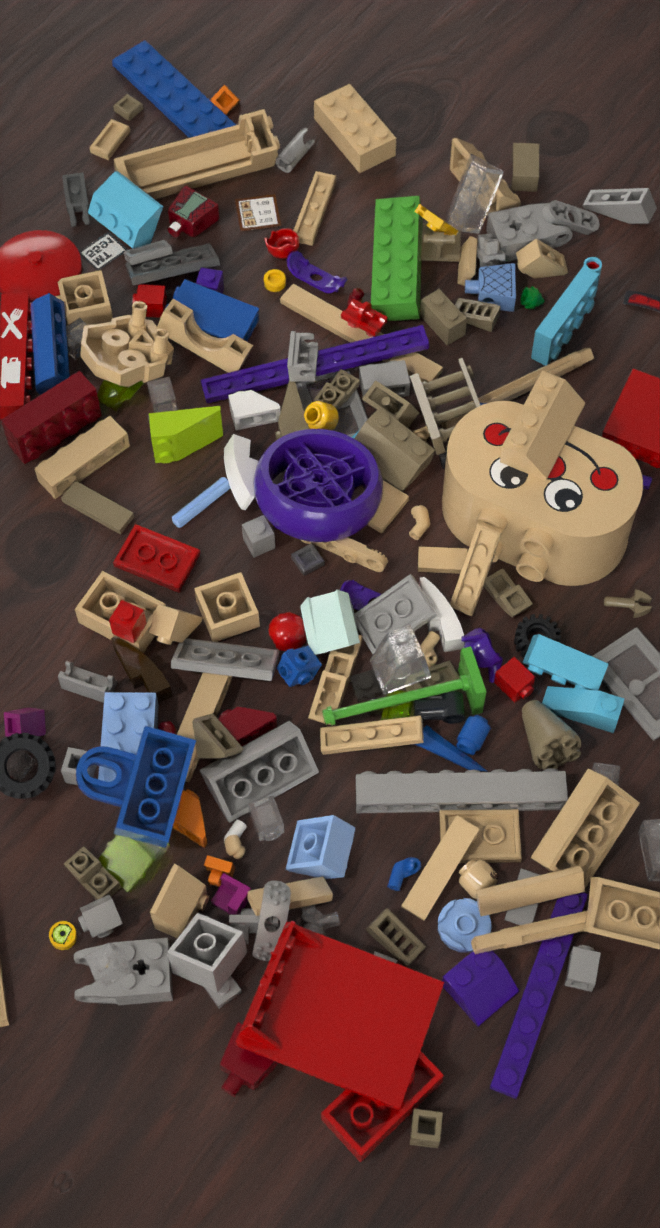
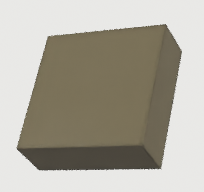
(128, 107)

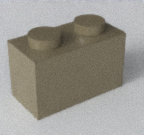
(443, 317)

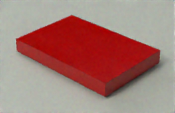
(157, 558)

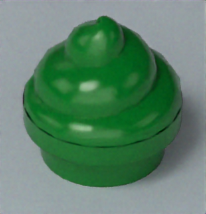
(531, 298)

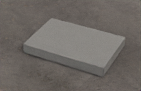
(393, 610)

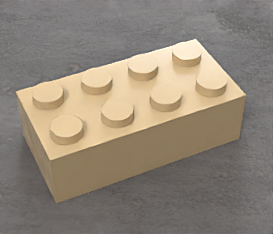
(354, 128)

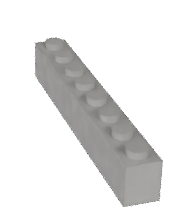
(460, 791)

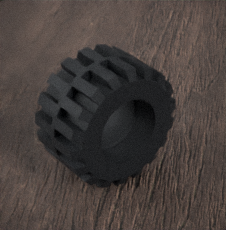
(45, 771)

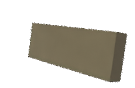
(97, 507)

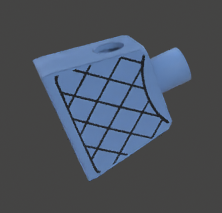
(495, 286)

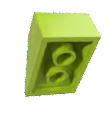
(183, 432)

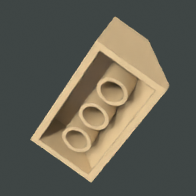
(460, 153)
(542, 426)
(586, 826)

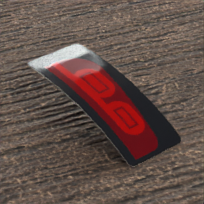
(642, 300)

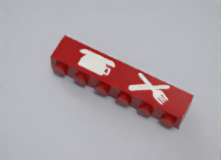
(15, 352)

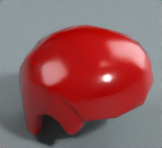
(282, 243)
(287, 631)

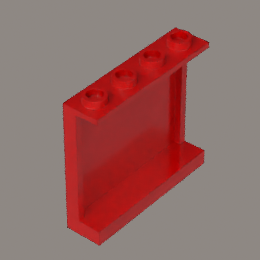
(637, 418)

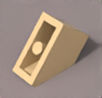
(541, 260)
(173, 624)

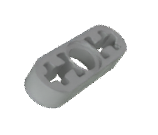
(589, 220)

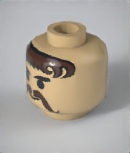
(477, 876)

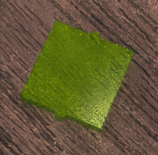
(126, 861)

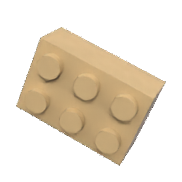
(103, 599)

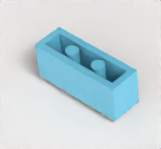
(564, 663)

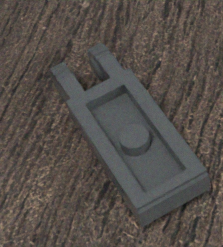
(76, 196)

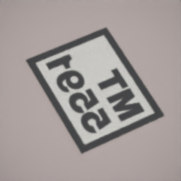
(103, 251)

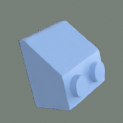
(321, 847)

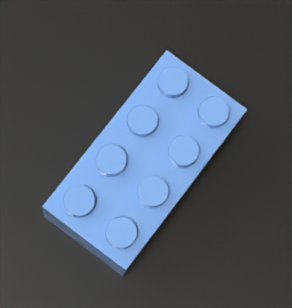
(124, 722)

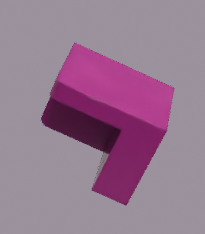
(25, 721)
(231, 895)

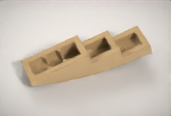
(334, 680)

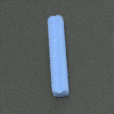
(201, 502)

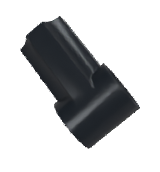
(447, 707)

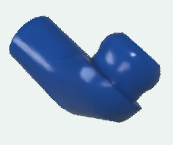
(402, 870)

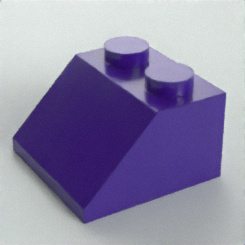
(480, 985)

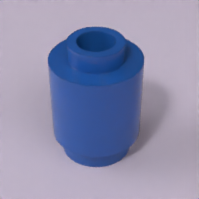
(473, 734)

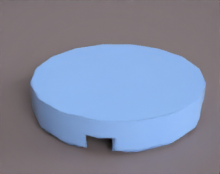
(461, 923)

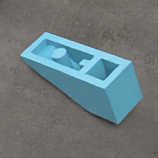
(585, 706)

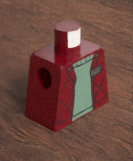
(191, 213)

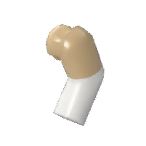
(232, 840)

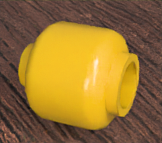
(321, 416)

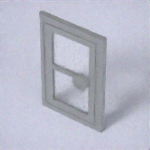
(351, 413)
(635, 676)

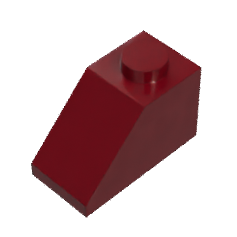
(247, 723)

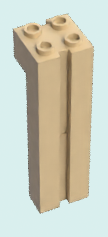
(203, 157)

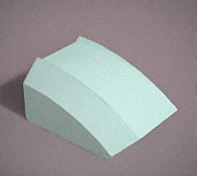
(329, 622)

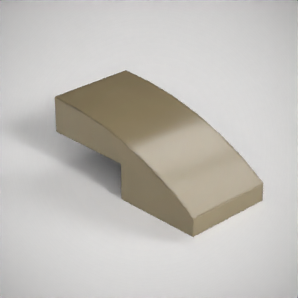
(506, 594)

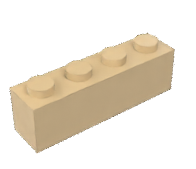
(82, 456)

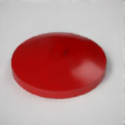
(36, 263)

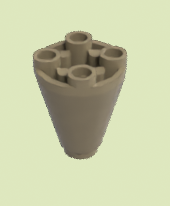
(549, 737)

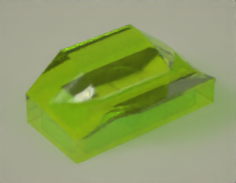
(115, 395)

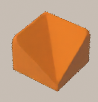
(225, 100)

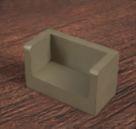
(525, 167)

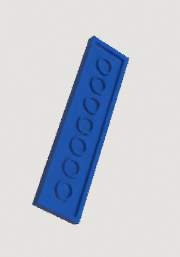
(170, 91)

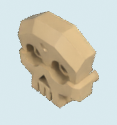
(127, 348)

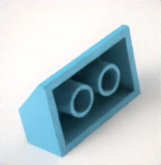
(126, 210)

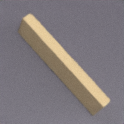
(314, 207)
(476, 567)
(371, 735)
(440, 868)
(530, 891)

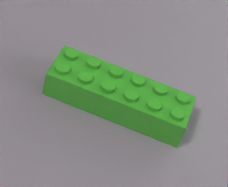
(397, 258)

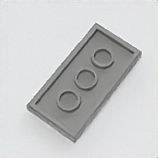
(225, 659)

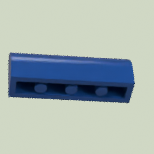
(49, 342)

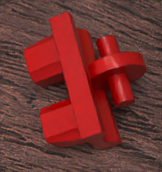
(364, 317)

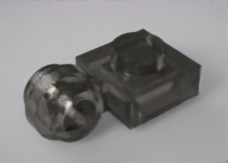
(366, 688)

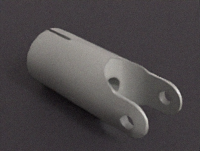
(293, 152)

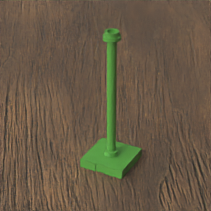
(469, 681)

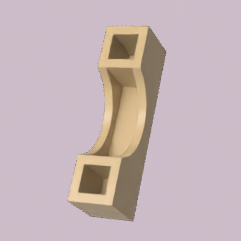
(225, 353)

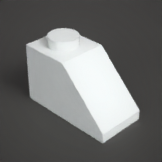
(252, 409)

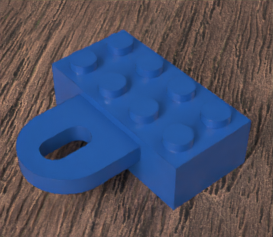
(145, 783)

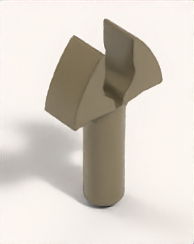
(631, 603)

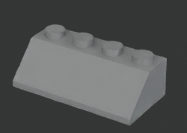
(262, 770)

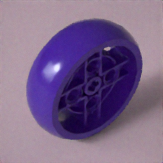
(318, 485)

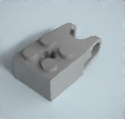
(521, 226)
(133, 988)

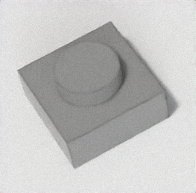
(226, 993)

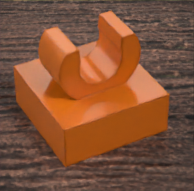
(217, 868)

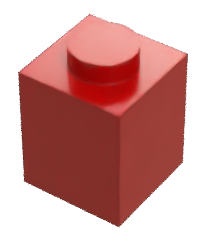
(154, 297)
(127, 621)
(515, 680)

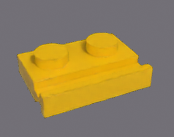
(435, 222)

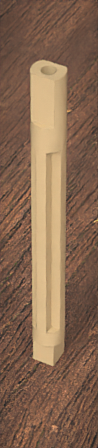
(528, 381)
(530, 933)

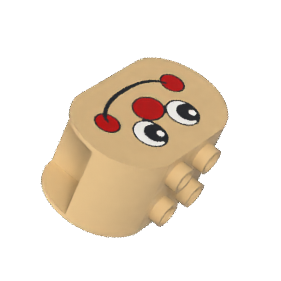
(552, 529)

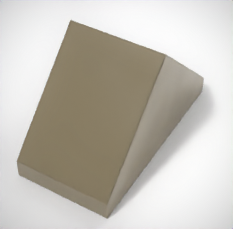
(213, 738)

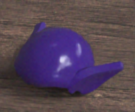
(483, 651)

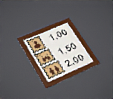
(258, 212)

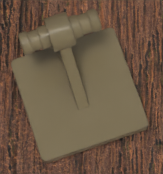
(439, 246)

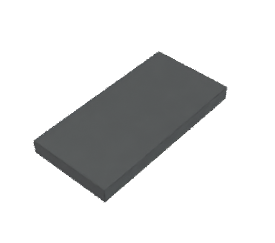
(178, 263)

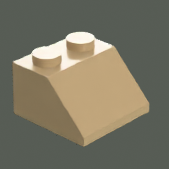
(178, 902)

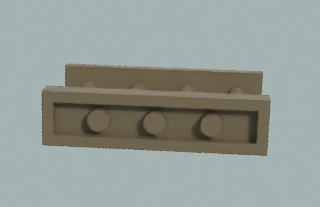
(428, 404)

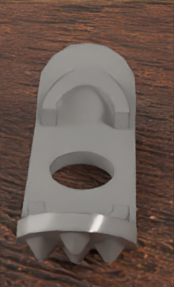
(274, 903)

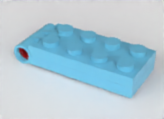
(567, 313)

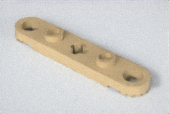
(355, 553)

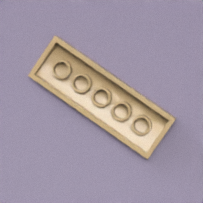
(624, 912)

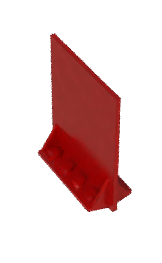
(341, 1015)

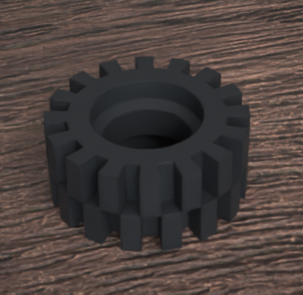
(534, 625)

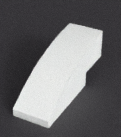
(240, 469)
(446, 619)

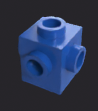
(298, 666)

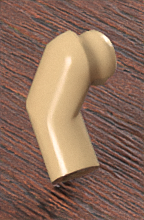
(428, 648)

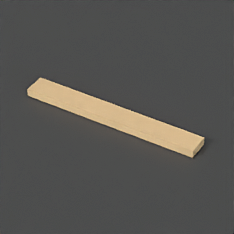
(330, 318)

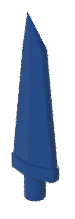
(438, 745)

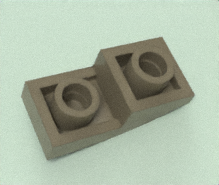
(338, 390)
(92, 874)

